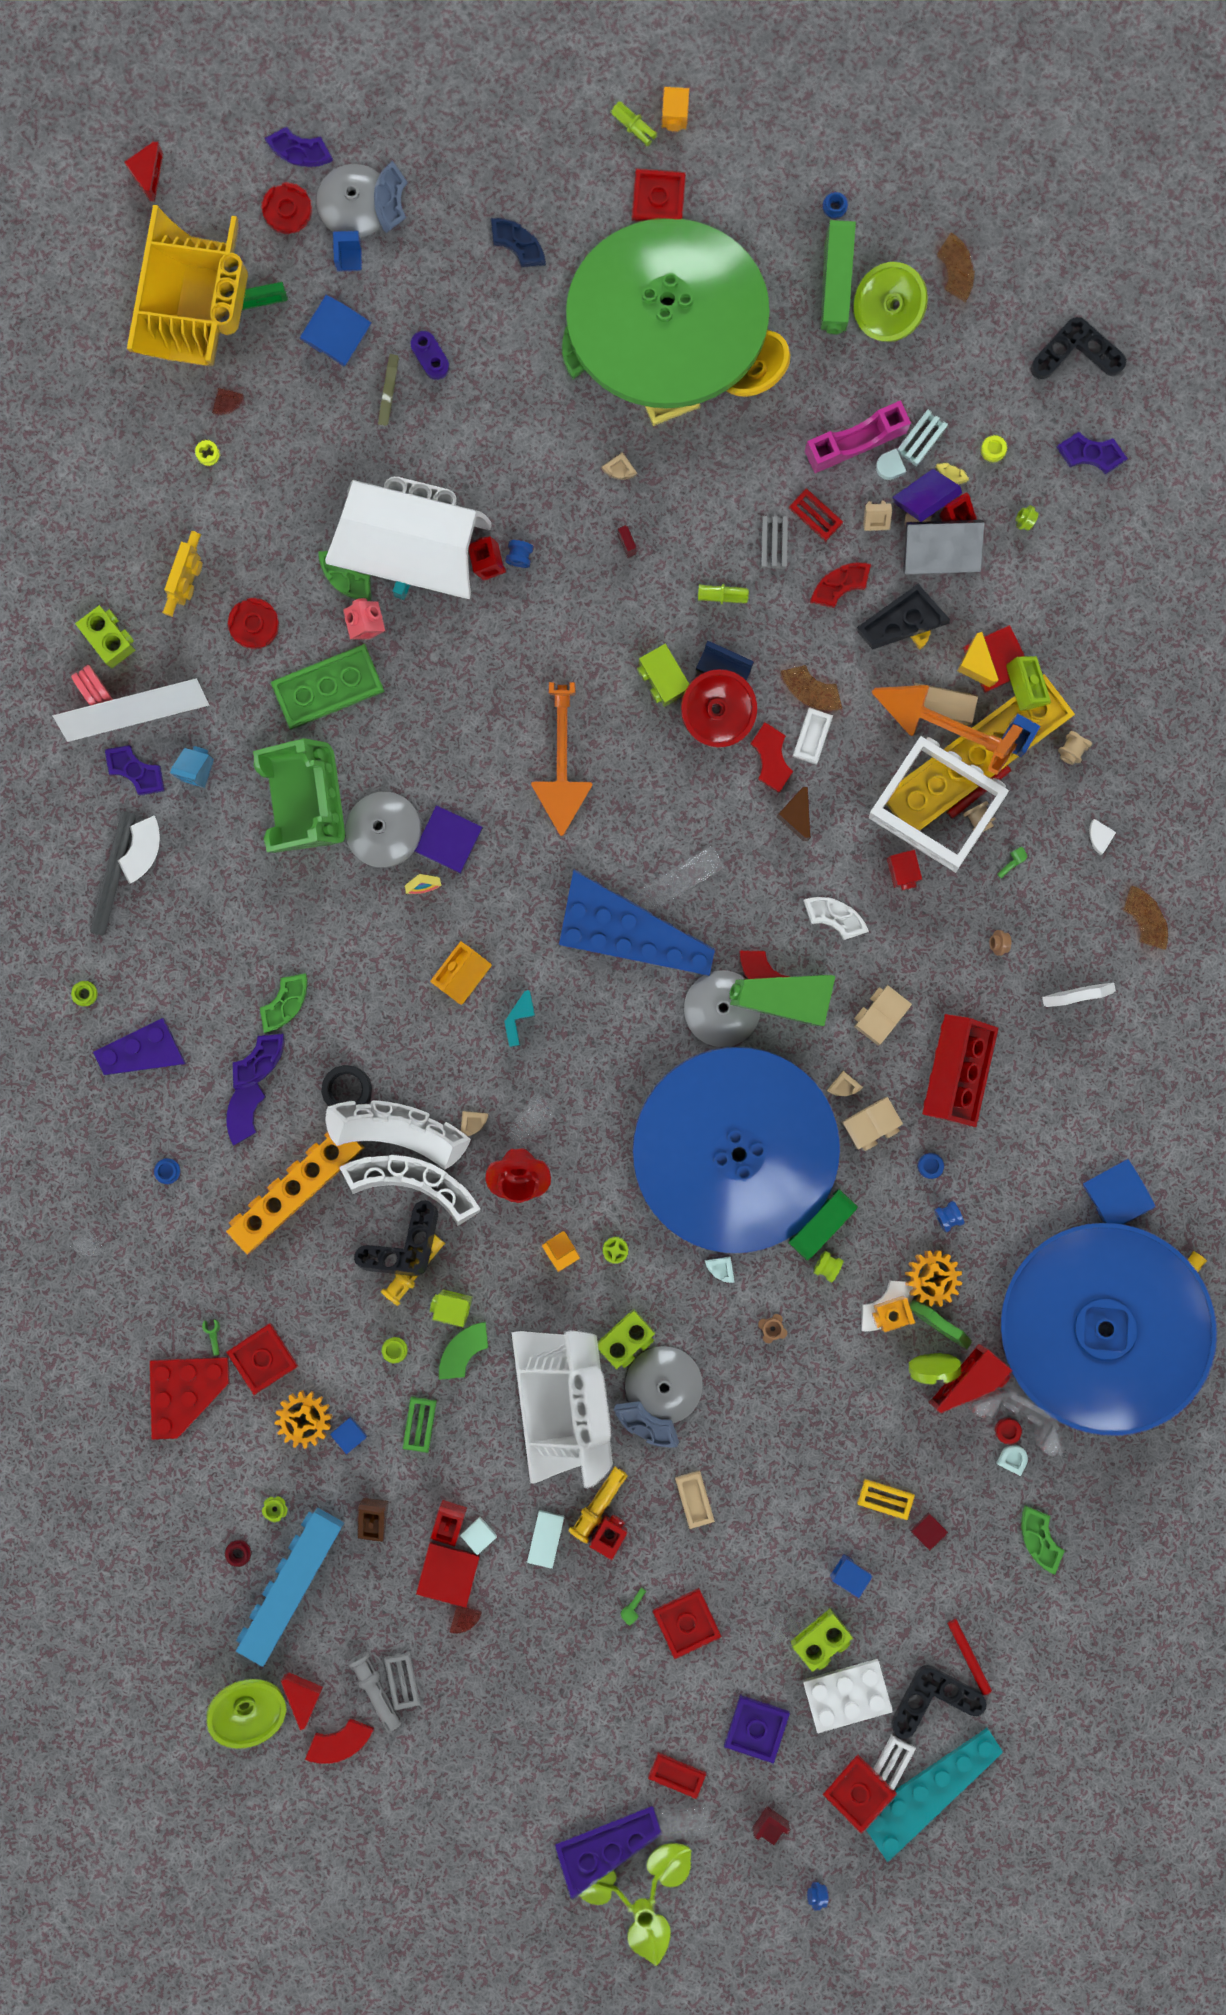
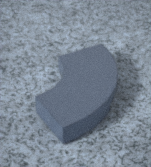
(388, 197)
(642, 1423)

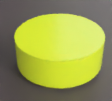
(993, 448)

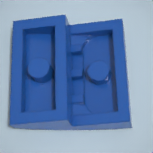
(335, 330)
(1119, 1194)

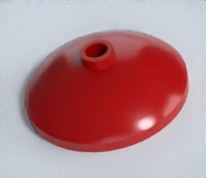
(736, 706)

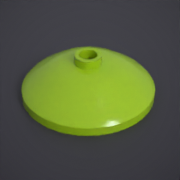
(880, 291)
(249, 1723)

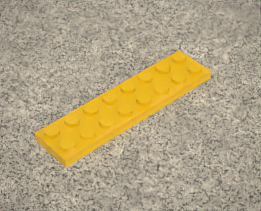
(937, 787)

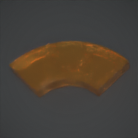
(959, 267)
(810, 691)
(1149, 916)

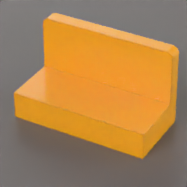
(461, 973)

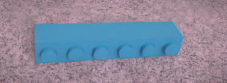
(290, 1586)

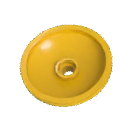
(767, 369)

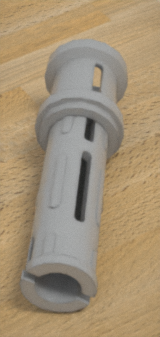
(369, 1681)

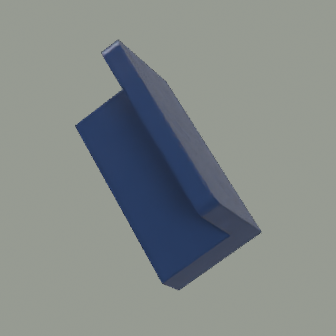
(719, 658)

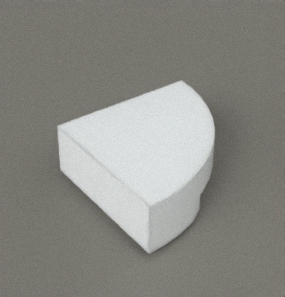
(1100, 836)

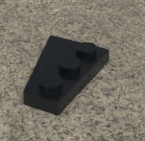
(903, 618)

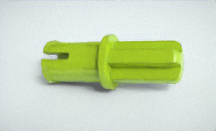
(633, 123)
(723, 594)

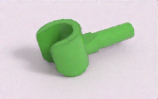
(1019, 856)
(213, 1336)
(628, 1613)

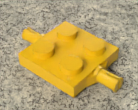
(184, 569)

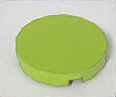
(933, 1367)

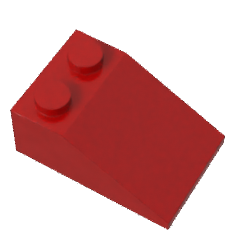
(979, 1376)

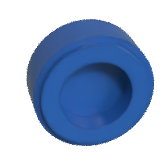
(930, 1165)

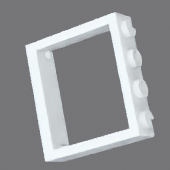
(916, 837)

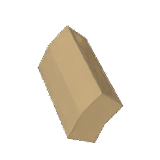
(951, 703)

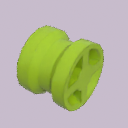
(616, 1253)
(828, 1266)

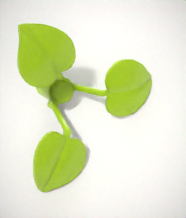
(650, 1932)

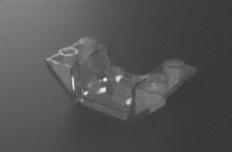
(1047, 1428)

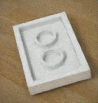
(847, 1696)

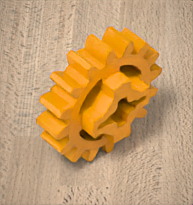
(930, 1269)
(315, 1422)

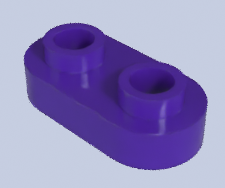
(428, 354)

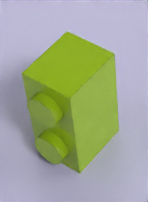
(663, 674)

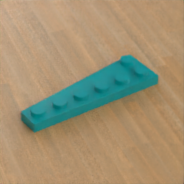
(930, 1792)

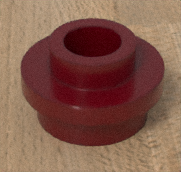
(232, 1559)

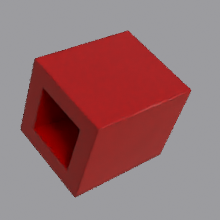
(904, 870)

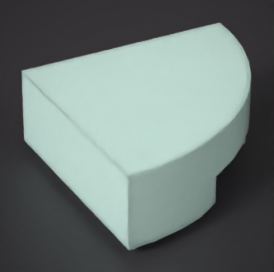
(721, 1268)

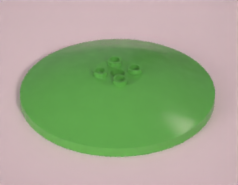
(661, 351)

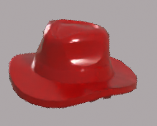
(518, 1176)

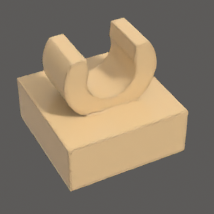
(877, 516)

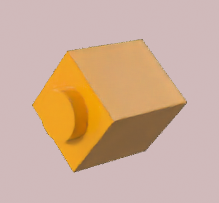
(675, 108)

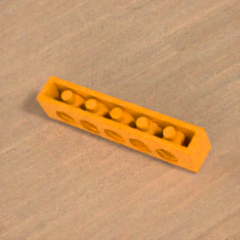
(250, 1238)

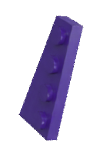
(601, 1850)

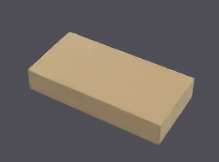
(694, 1499)

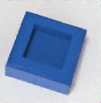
(348, 1435)

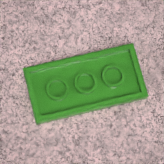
(327, 686)

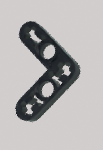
(1080, 340)
(405, 1255)
(927, 1692)

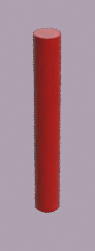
(974, 795)
(969, 1657)

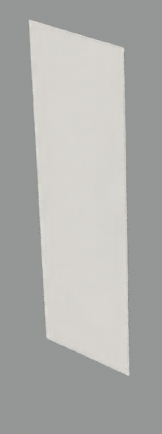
(131, 710)

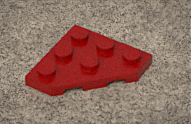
(183, 1391)

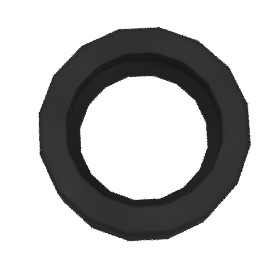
(341, 1070)

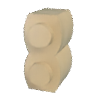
(882, 1015)
(872, 1123)

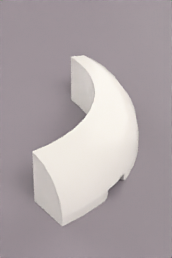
(398, 1126)
(414, 1174)

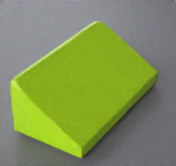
(1028, 683)

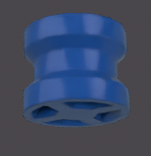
(519, 553)
(949, 1216)

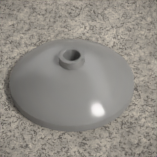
(348, 212)
(397, 837)
(705, 1018)
(667, 1366)

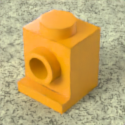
(903, 1310)

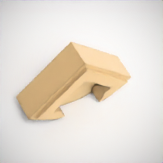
(619, 468)
(844, 1086)
(472, 1122)

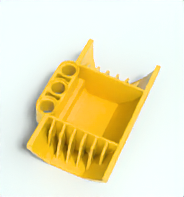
(185, 293)

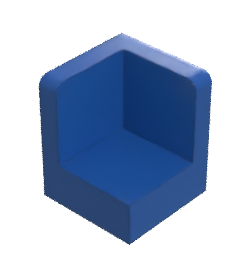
(347, 250)
(1027, 735)
(850, 1576)

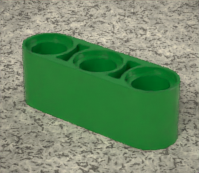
(823, 1224)

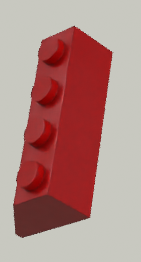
(960, 1070)

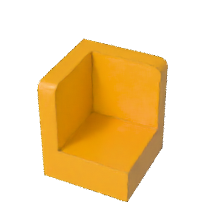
(561, 1251)

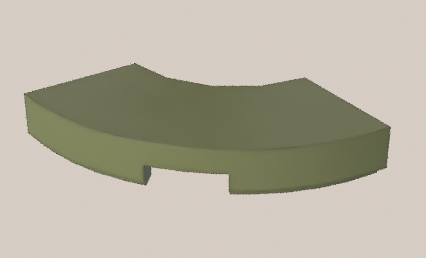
(388, 390)

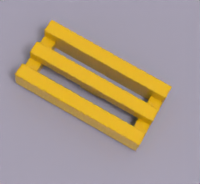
(864, 1492)

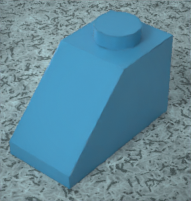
(193, 766)

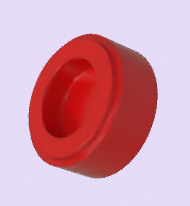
(1008, 1430)

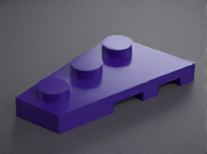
(141, 1050)

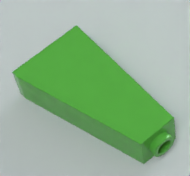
(837, 276)
(792, 998)

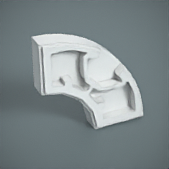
(142, 850)
(835, 914)
(1079, 994)
(894, 1290)

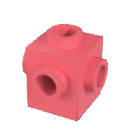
(364, 619)

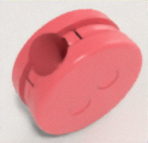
(91, 686)

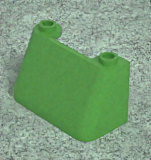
(302, 795)

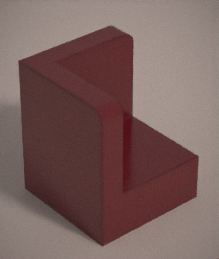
(770, 1826)

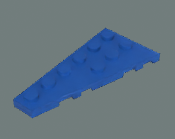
(619, 928)

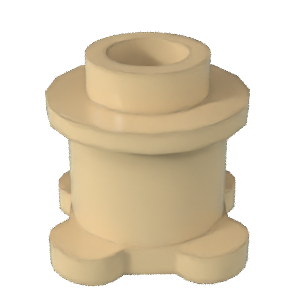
(1074, 748)
(976, 813)

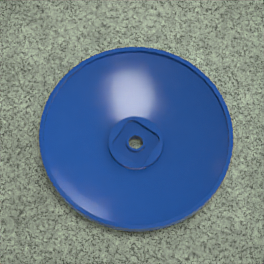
(726, 1103)
(1158, 1319)

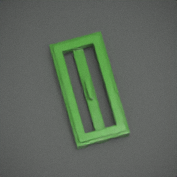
(423, 1402)

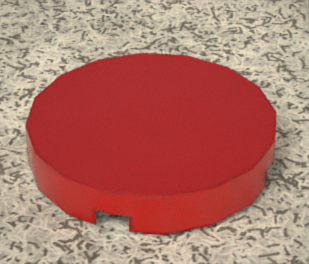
(288, 216)
(260, 627)

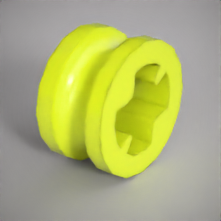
(204, 445)

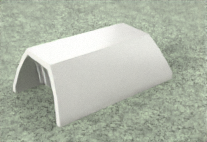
(407, 535)
(563, 1404)

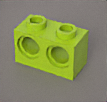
(102, 639)
(451, 1307)
(620, 1334)
(816, 1635)

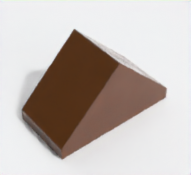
(796, 815)
(372, 1519)

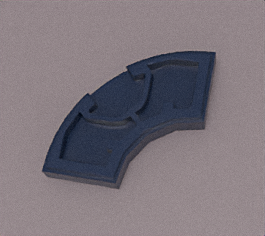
(519, 241)

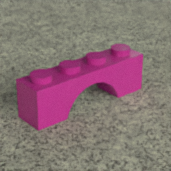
(840, 446)

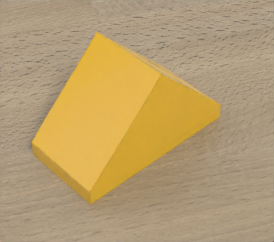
(978, 663)

